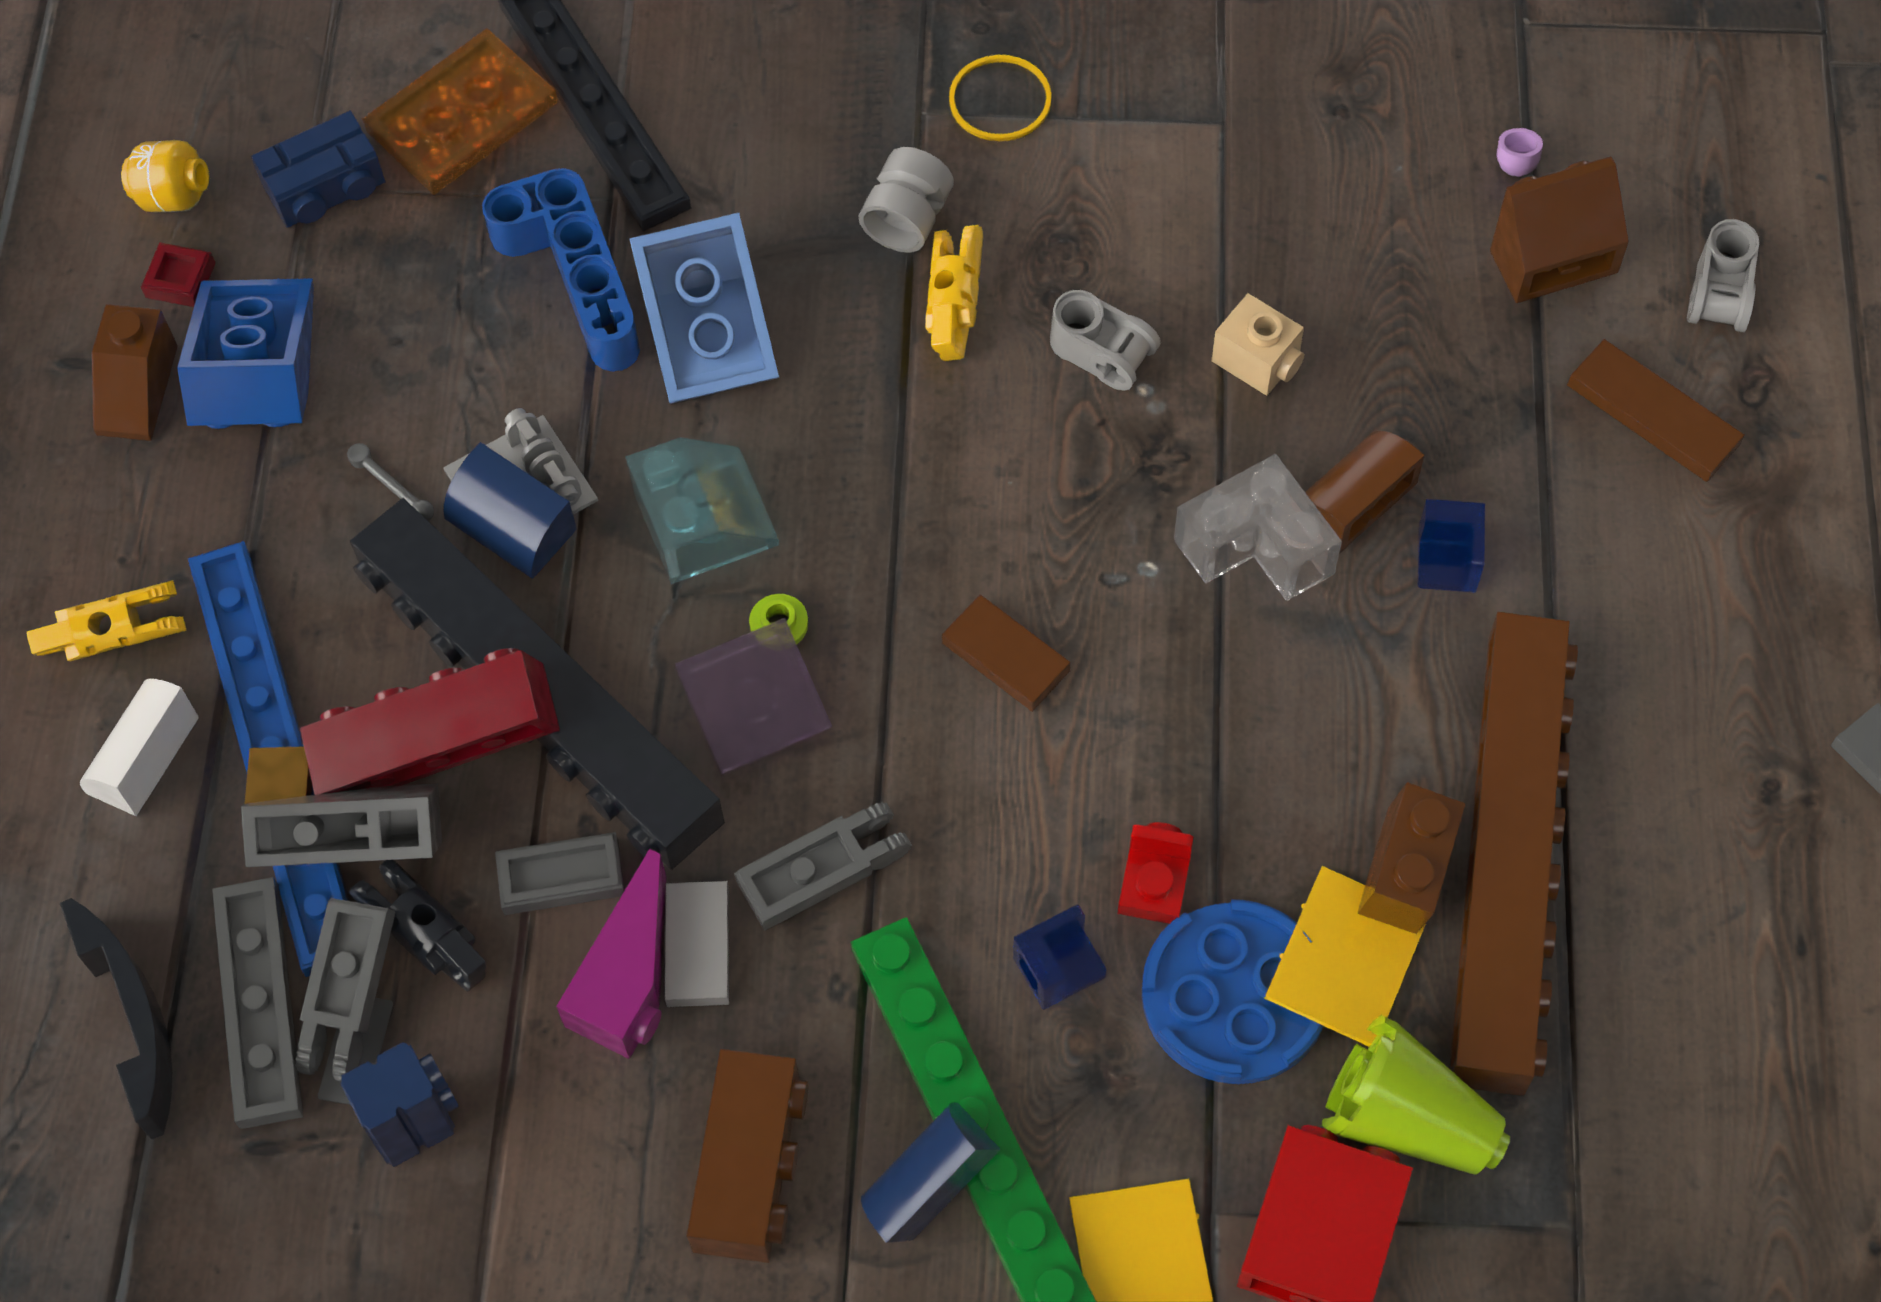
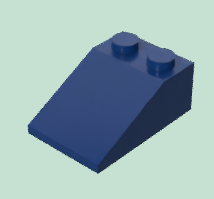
(248, 353)

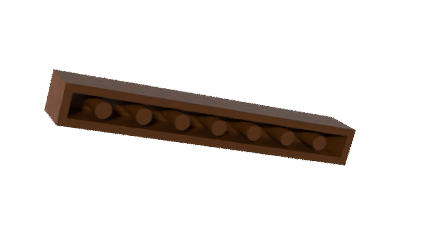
(1510, 855)

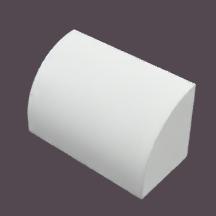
(140, 746)

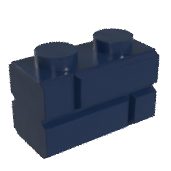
(319, 169)
(401, 1102)

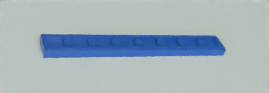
(261, 715)

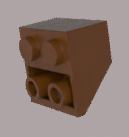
(1561, 229)

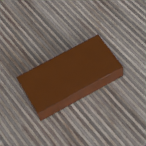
(1006, 652)

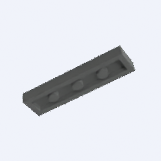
(257, 1003)

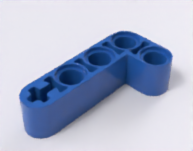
(543, 223)

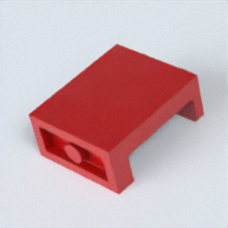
(1325, 1220)

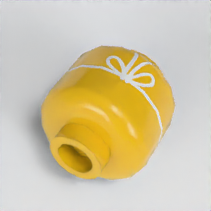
(165, 176)

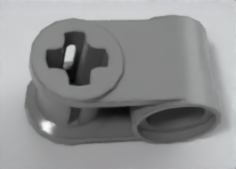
(1724, 284)
(1106, 340)

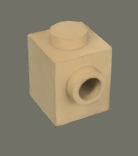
(1258, 345)

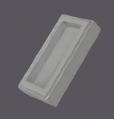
(697, 944)

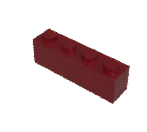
(432, 725)

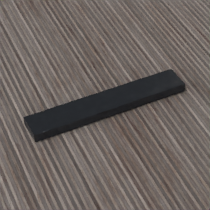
(598, 110)

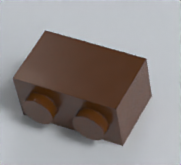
(1411, 858)

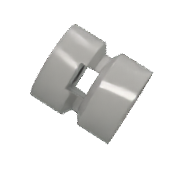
(906, 200)

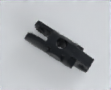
(425, 927)

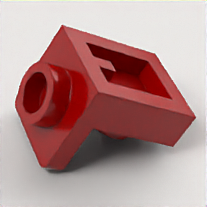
(1156, 872)

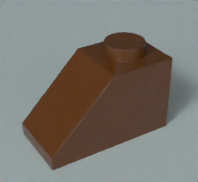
(130, 371)

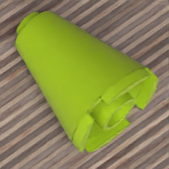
(1413, 1104)

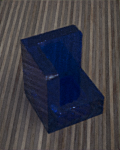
(1451, 545)
(1058, 957)

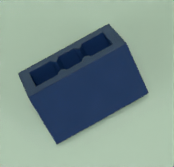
(508, 510)
(927, 1175)

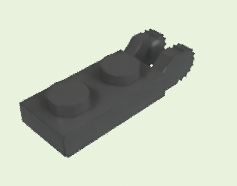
(818, 865)
(343, 983)

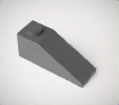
(344, 826)

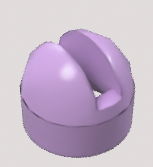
(1519, 151)

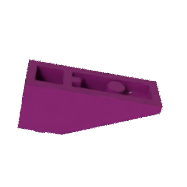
(619, 981)

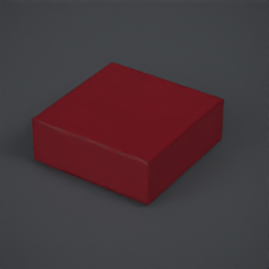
(177, 274)

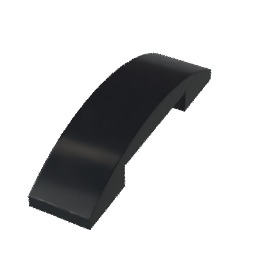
(148, 1075)

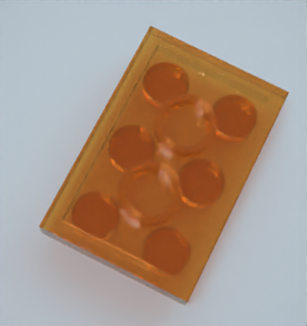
(460, 111)

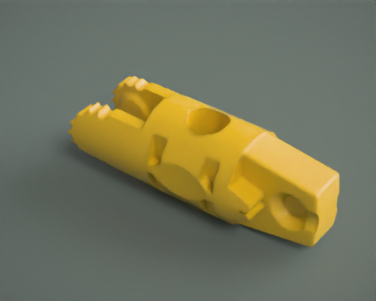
(953, 291)
(79, 627)

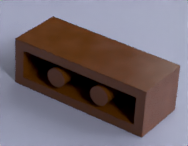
(747, 1156)

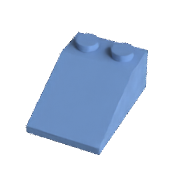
(704, 308)

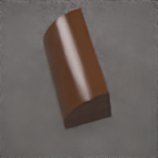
(1366, 484)

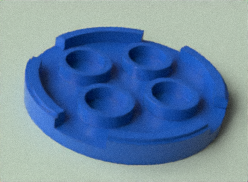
(1209, 990)

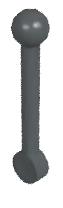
(361, 457)

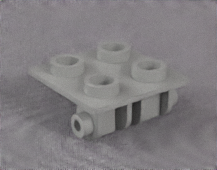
(539, 452)

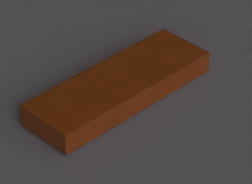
(1655, 410)

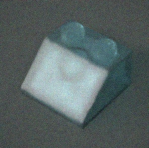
(699, 505)

